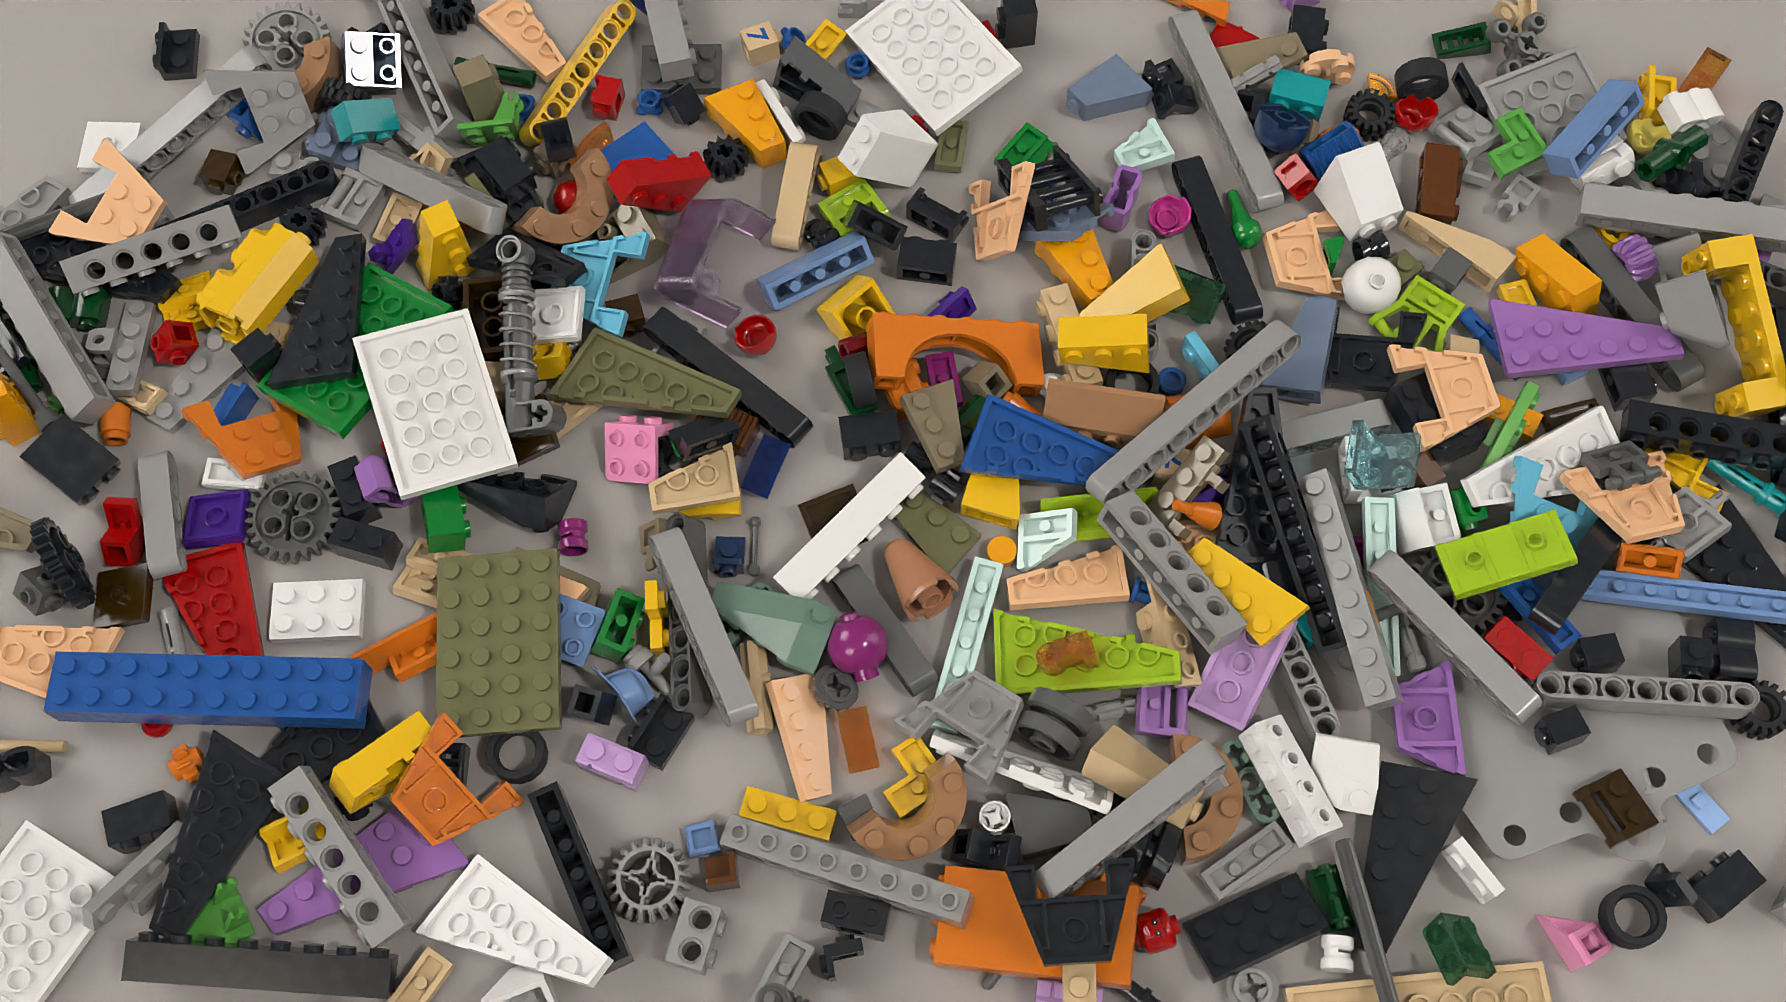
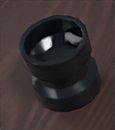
(1374, 246)

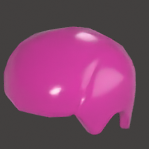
(1169, 215)

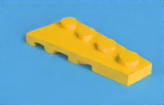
(1258, 600)

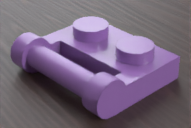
(1154, 711)

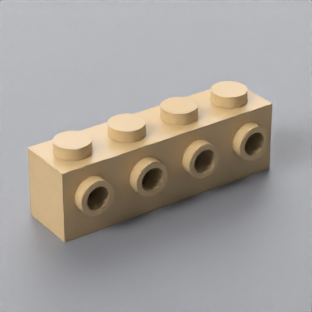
(1056, 303)

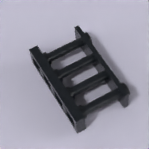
(1066, 171)

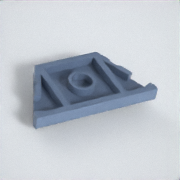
(1065, 225)

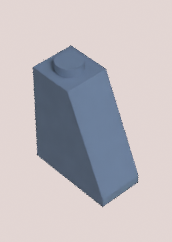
(1108, 91)

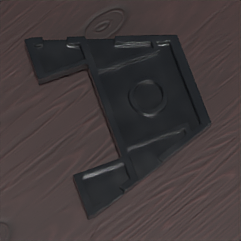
(1363, 360)
(1076, 927)

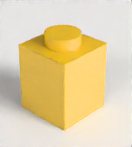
(834, 176)

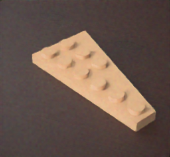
(30, 650)

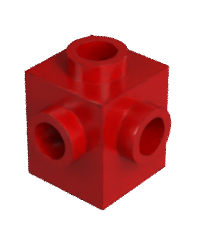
(174, 342)

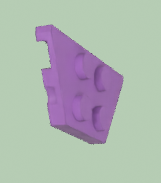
(1429, 720)

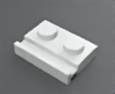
(1472, 871)

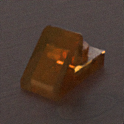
(1706, 71)

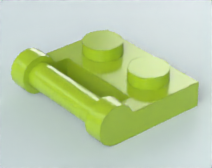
(837, 205)

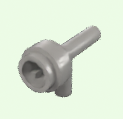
(639, 660)

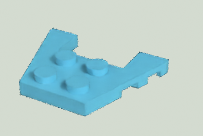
(599, 264)
(1528, 505)

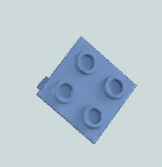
(578, 629)

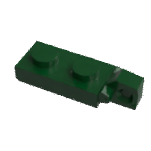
(838, 377)

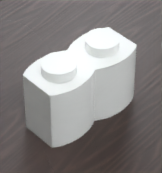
(1689, 109)

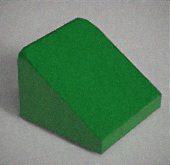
(1331, 249)

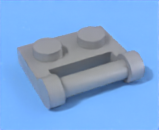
(1469, 126)
(358, 203)

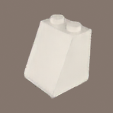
(888, 148)
(1360, 192)

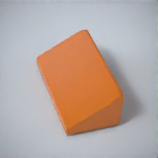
(1649, 560)

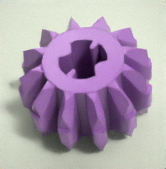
(1636, 257)

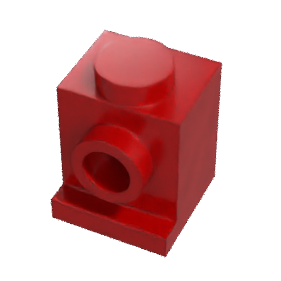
(607, 97)

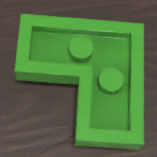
(1522, 146)

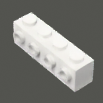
(1290, 781)

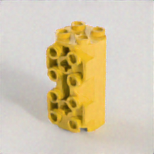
(264, 278)

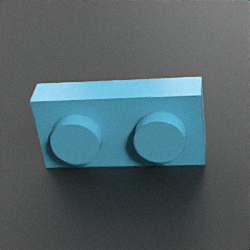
(1197, 353)

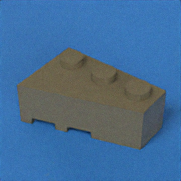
(479, 87)

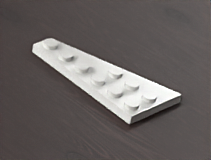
(1555, 450)
(1033, 772)

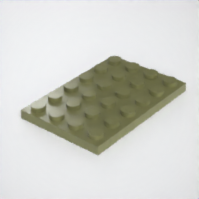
(499, 642)

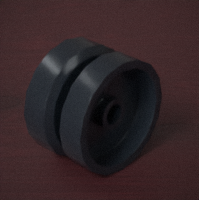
(1157, 854)

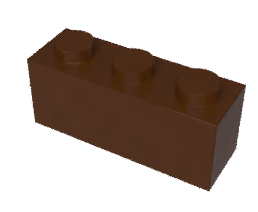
(1438, 182)

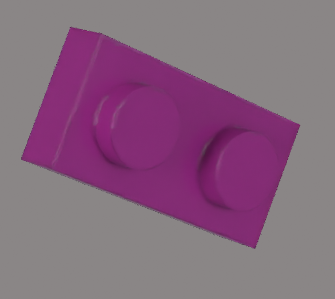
(942, 368)

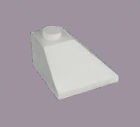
(1347, 771)
(522, 985)

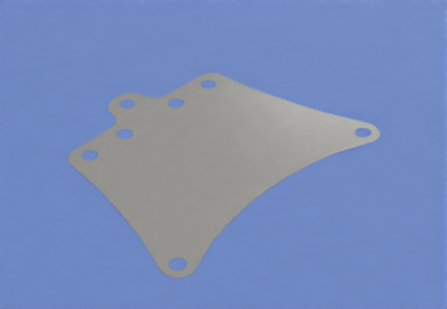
(1527, 785)

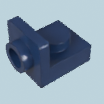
(729, 556)

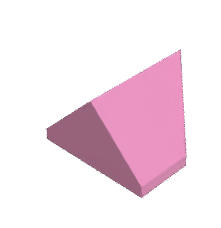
(1576, 940)

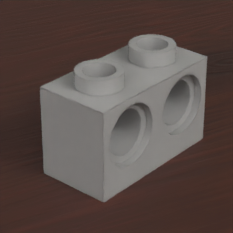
(688, 935)

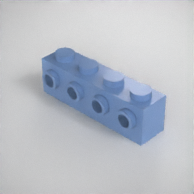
(1593, 128)
(815, 270)

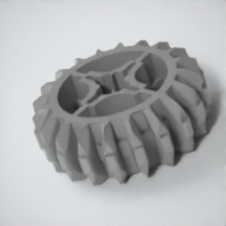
(652, 865)

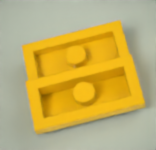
(183, 304)

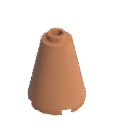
(918, 580)

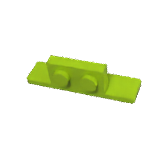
(1088, 510)

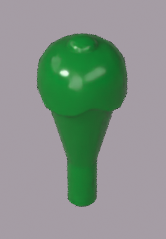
(1245, 229)

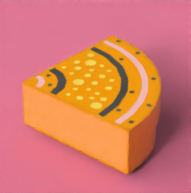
(1378, 82)

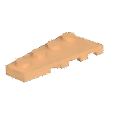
(1084, 581)
(803, 734)

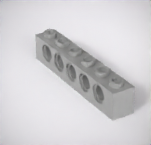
(77, 267)
(1171, 571)
(356, 862)

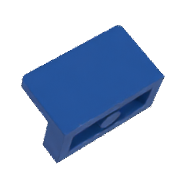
(235, 404)

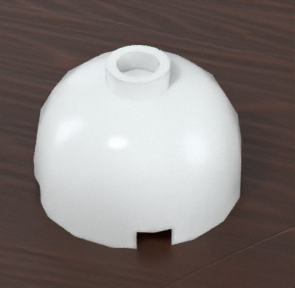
(1371, 285)

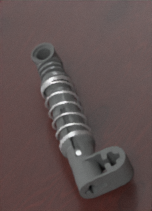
(518, 341)

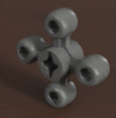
(1518, 46)

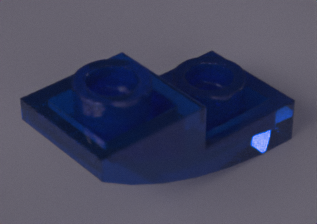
(765, 466)

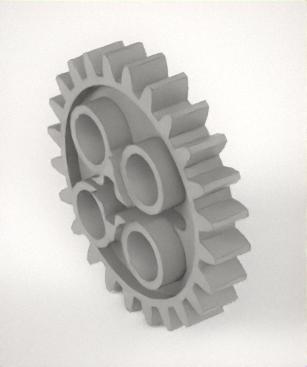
(305, 28)

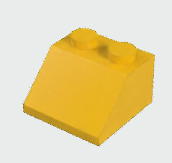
(852, 306)

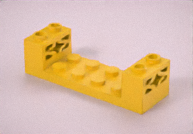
(1753, 325)

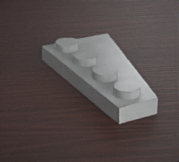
(198, 381)

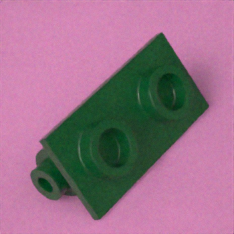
(1330, 897)

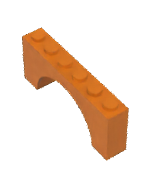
(898, 338)

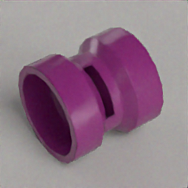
(573, 537)

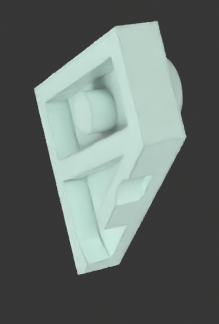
(1145, 148)
(1044, 535)

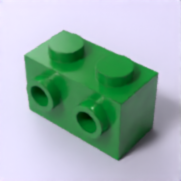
(444, 520)
(621, 619)

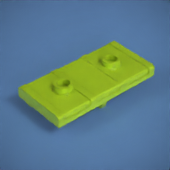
(1506, 554)

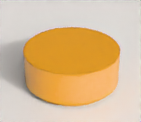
(1002, 550)

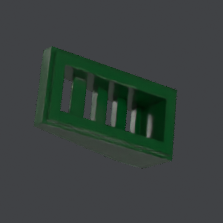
(1468, 32)

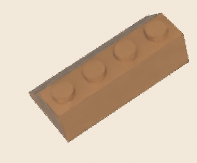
(1101, 412)

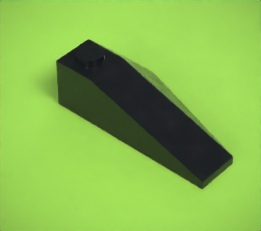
(524, 500)

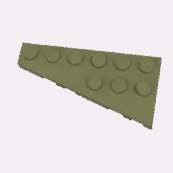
(630, 376)

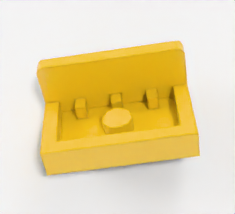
(1653, 90)
(283, 846)

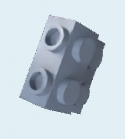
(327, 145)

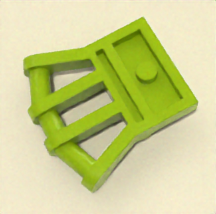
(1422, 298)

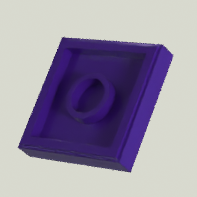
(216, 519)

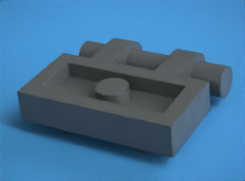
(1616, 461)

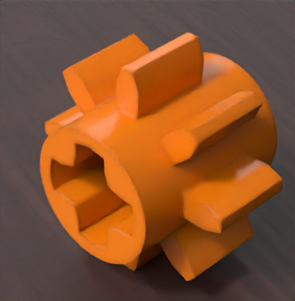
(186, 763)

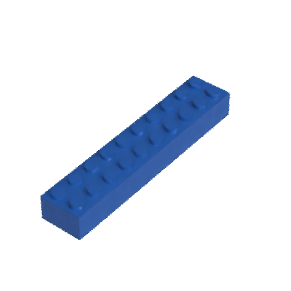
(209, 689)

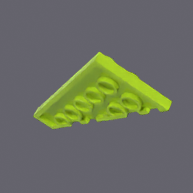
(1120, 661)

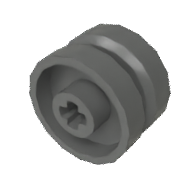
(1054, 723)

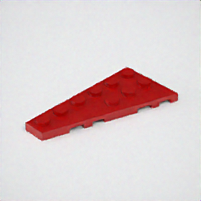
(219, 600)

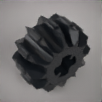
(452, 14)
(726, 157)
(305, 220)

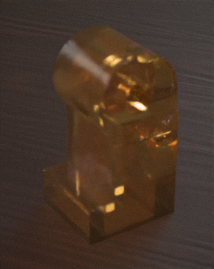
(1067, 652)

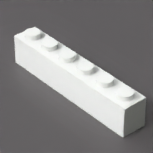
(849, 527)

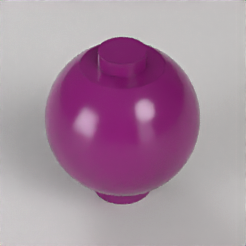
(858, 645)

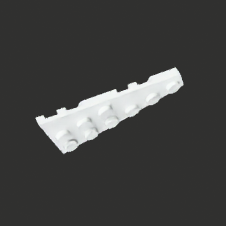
(503, 921)

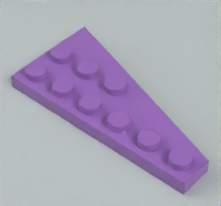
(1558, 341)
(396, 850)

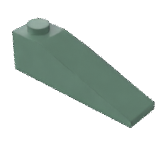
(782, 623)

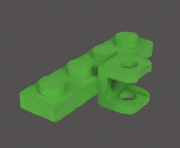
(1504, 435)

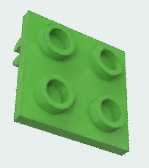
(504, 123)
(224, 915)

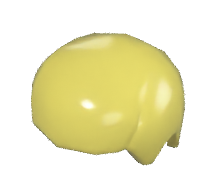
(1644, 134)

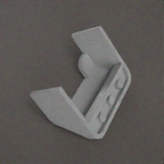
(1689, 300)

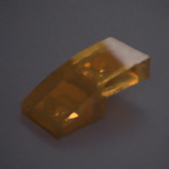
(597, 138)
(857, 739)

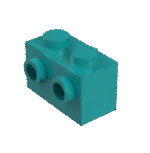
(1300, 93)
(366, 120)

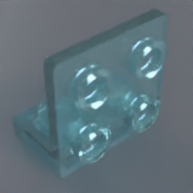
(1381, 459)

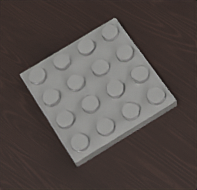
(1548, 94)

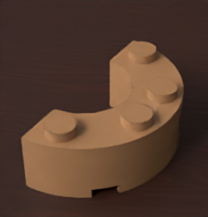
(320, 61)
(587, 212)
(1221, 810)
(926, 829)

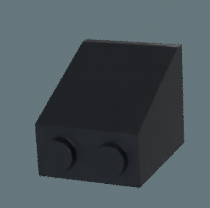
(71, 460)

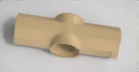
(755, 668)

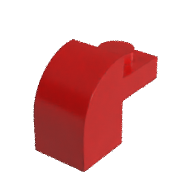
(124, 540)

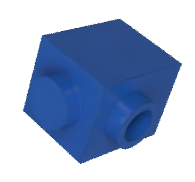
(244, 119)

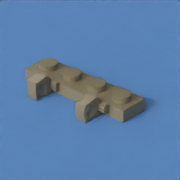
(1194, 473)

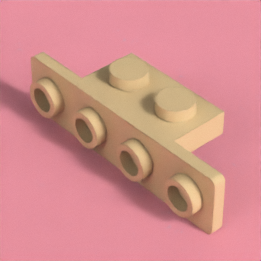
(1164, 628)

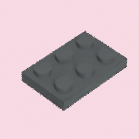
(707, 71)

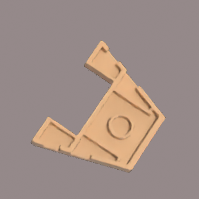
(125, 209)
(1001, 220)
(1299, 259)
(1458, 386)
(1633, 513)

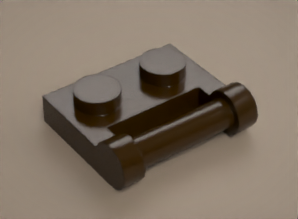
(1622, 803)

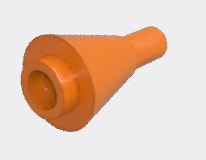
(1203, 513)

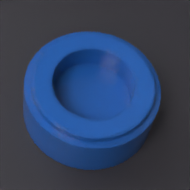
(1171, 381)

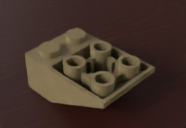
(627, 222)

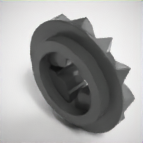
(844, 681)

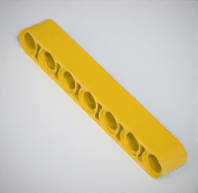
(585, 64)

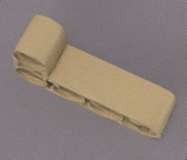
(795, 195)

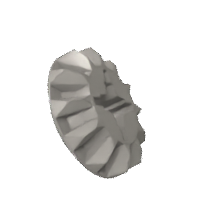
(1259, 975)

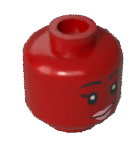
(1156, 931)

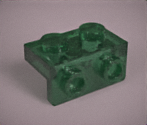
(1457, 948)

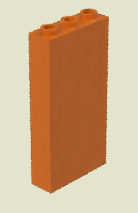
(1000, 940)

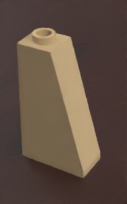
(1126, 766)

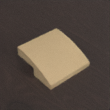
(396, 209)
(419, 577)

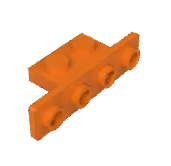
(407, 650)

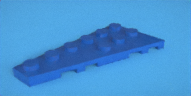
(1030, 447)

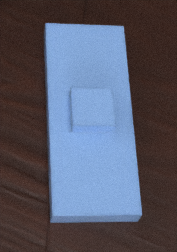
(1703, 808)

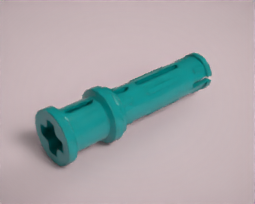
(1761, 492)

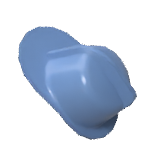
(629, 687)

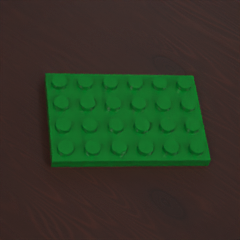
(344, 402)

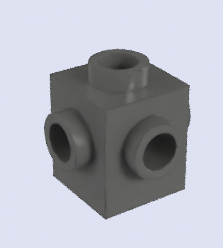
(37, 591)

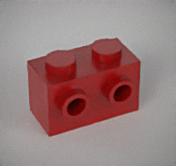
(1517, 648)

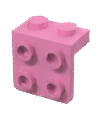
(633, 448)

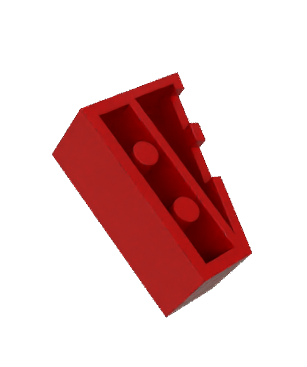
(659, 183)

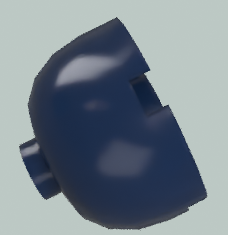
(1279, 129)

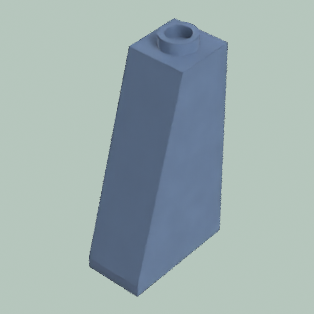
(1305, 372)

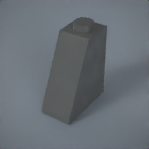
(1047, 823)

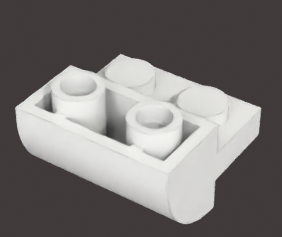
(1424, 518)

